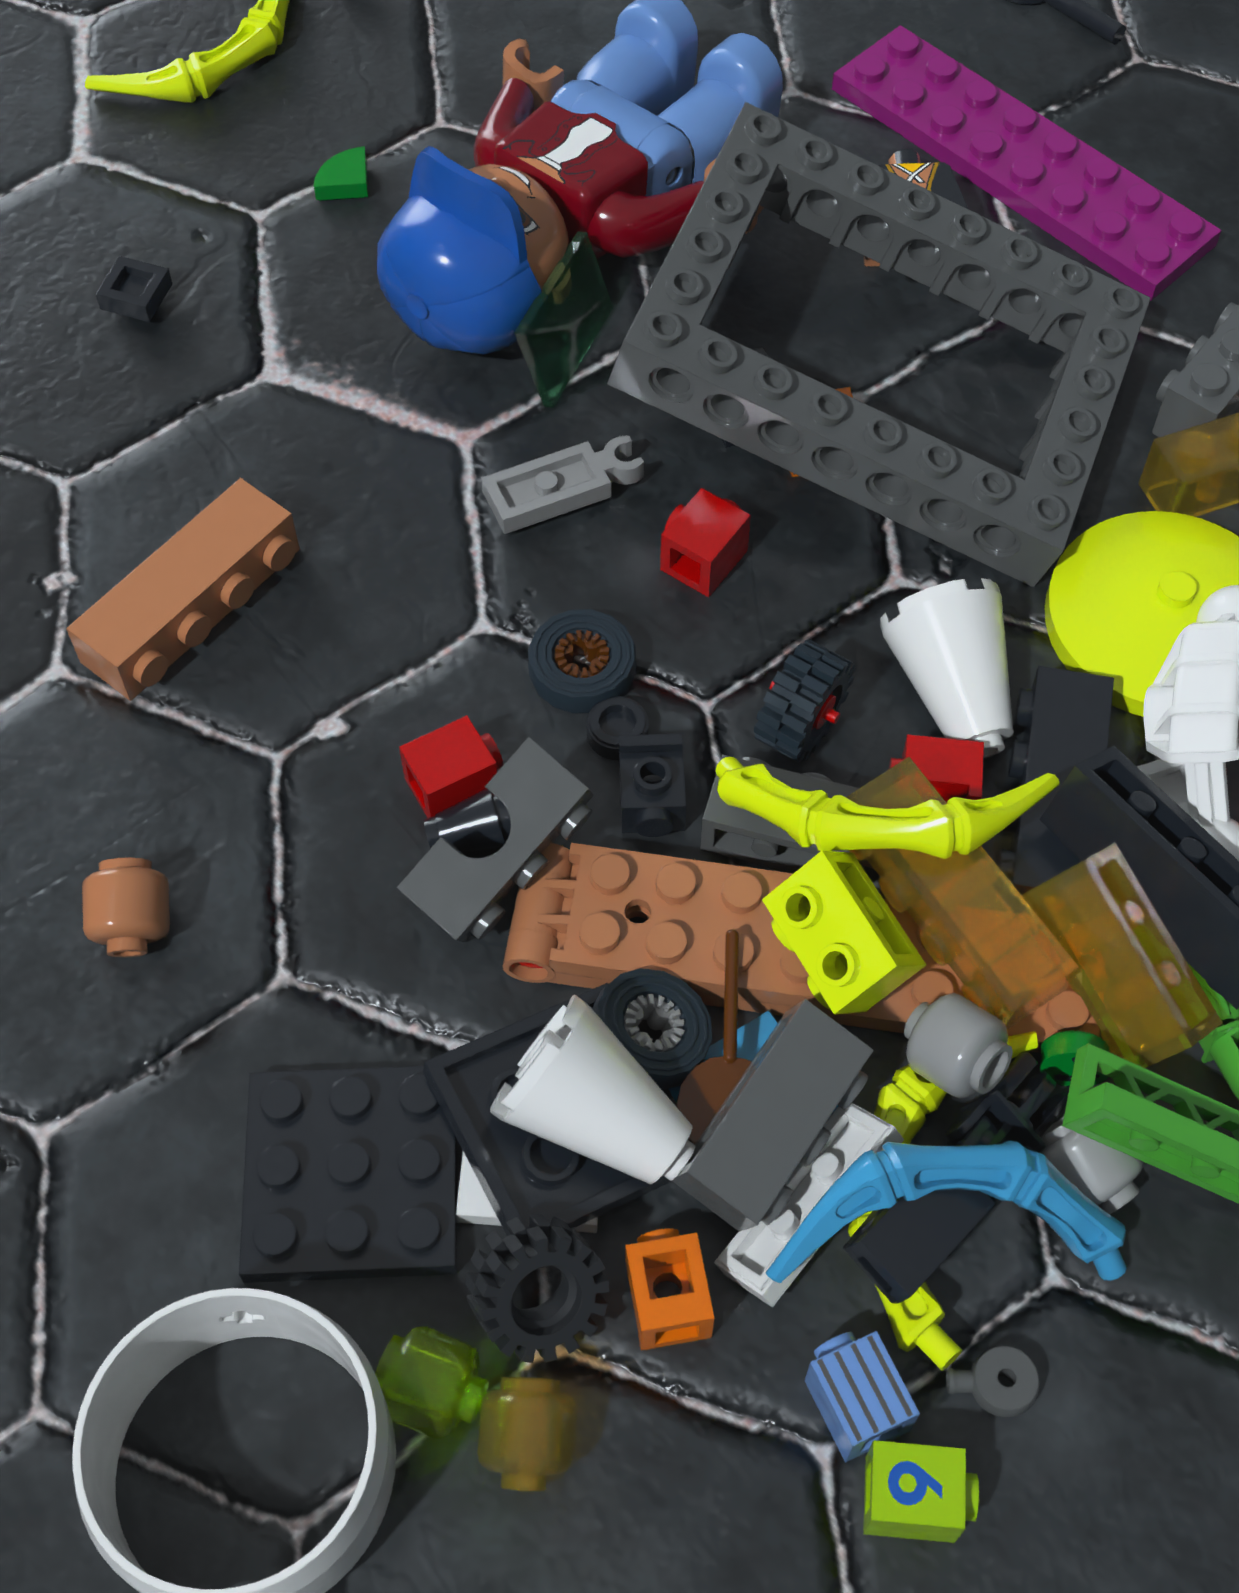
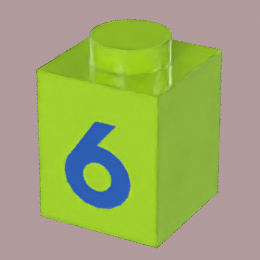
(918, 1492)

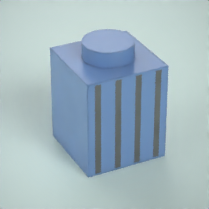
(859, 1393)

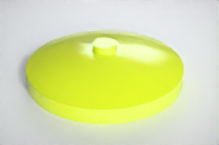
(1130, 593)

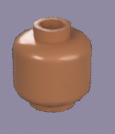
(126, 906)

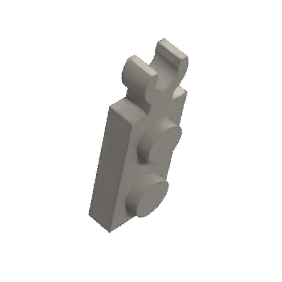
(559, 482)

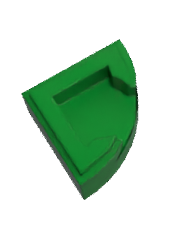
(343, 176)

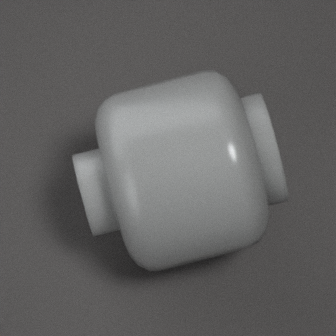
(957, 1045)
(1092, 1167)

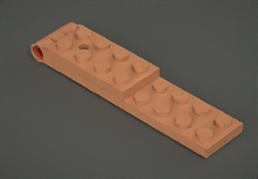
(578, 933)

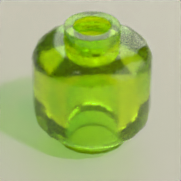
(431, 1381)

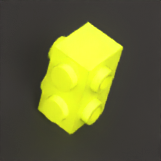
(842, 933)

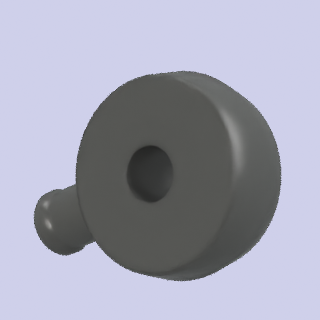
(984, 1383)

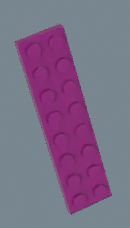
(1027, 162)

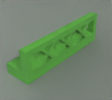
(1146, 1131)

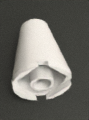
(957, 659)
(595, 1099)

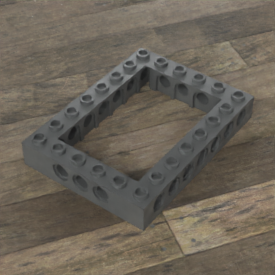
(840, 441)

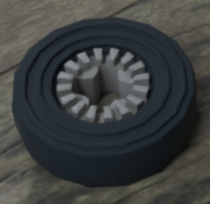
(667, 1006)

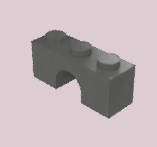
(466, 891)

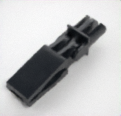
(912, 1238)

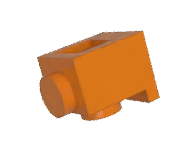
(676, 1318)

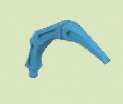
(997, 1170)

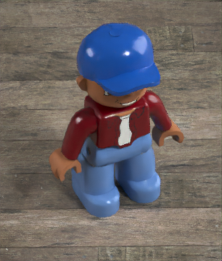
(564, 160)

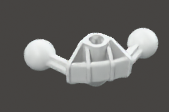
(1195, 712)

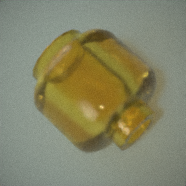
(527, 1432)

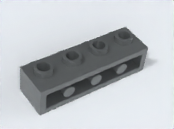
(1207, 384)

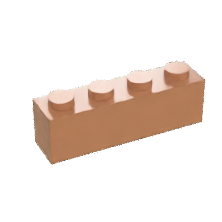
(184, 589)

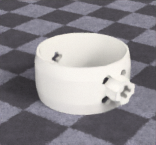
(166, 1342)

